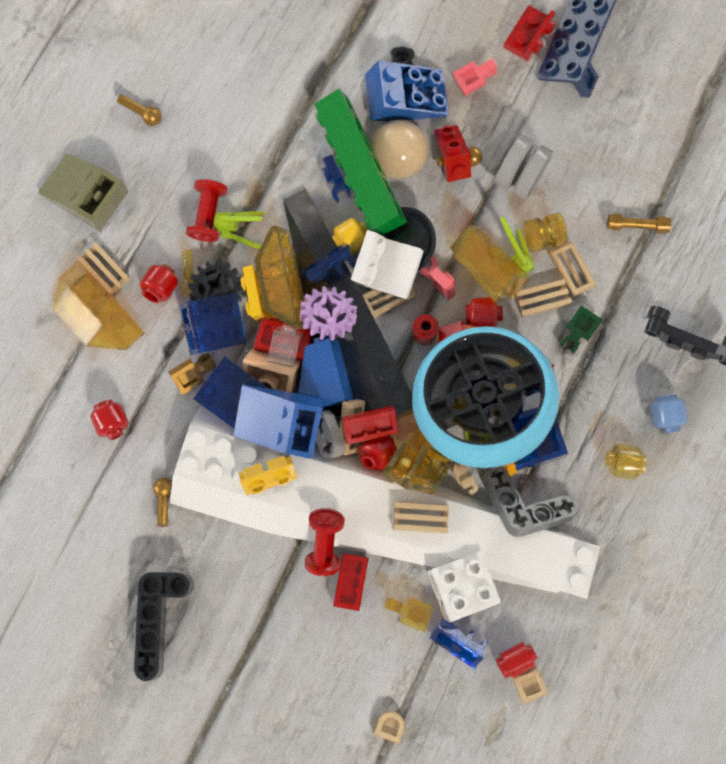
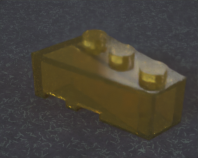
(489, 264)

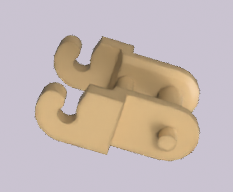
(465, 479)

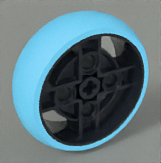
(530, 377)

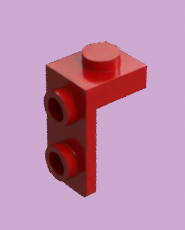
(454, 152)

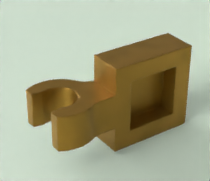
(189, 375)

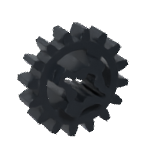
(220, 278)

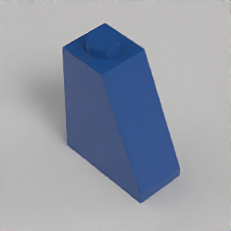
(325, 373)

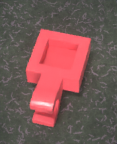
(473, 77)
(441, 281)

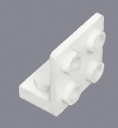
(386, 265)
(463, 587)

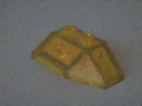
(279, 277)
(93, 311)
(417, 464)

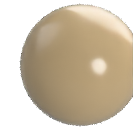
(400, 148)

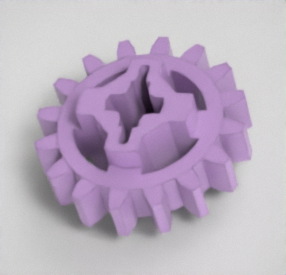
(328, 313)

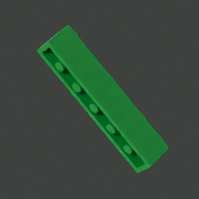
(359, 163)

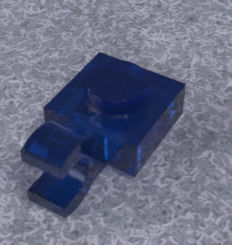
(332, 173)

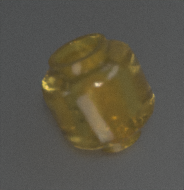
(626, 461)

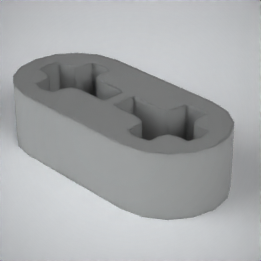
(329, 435)

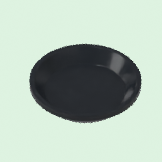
(416, 232)

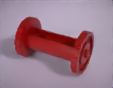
(206, 211)
(322, 560)

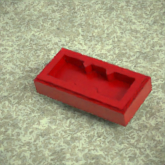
(369, 425)
(351, 582)

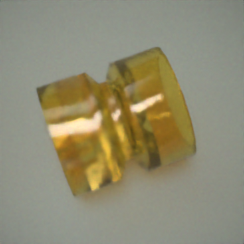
(545, 232)

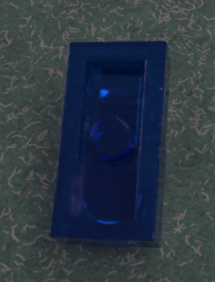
(318, 270)
(461, 646)

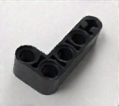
(157, 625)

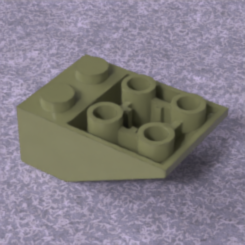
(84, 191)

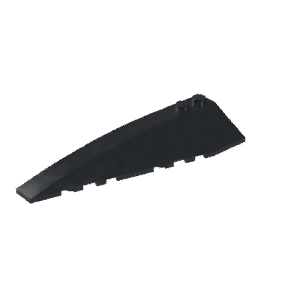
(366, 355)

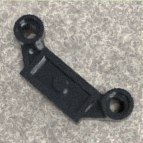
(680, 339)

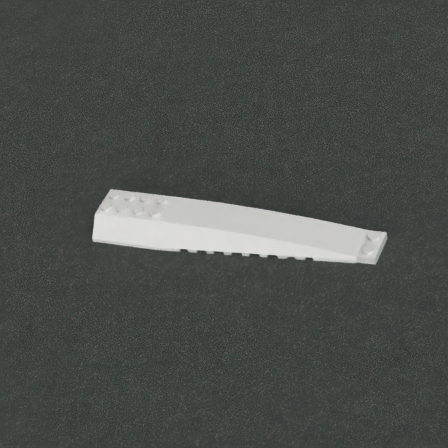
(210, 484)

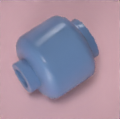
(669, 413)

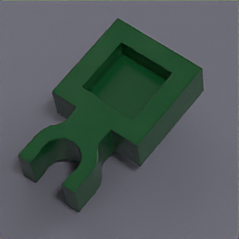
(582, 326)

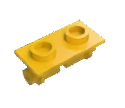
(279, 472)

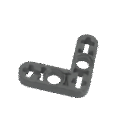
(524, 513)

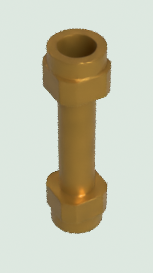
(617, 221)

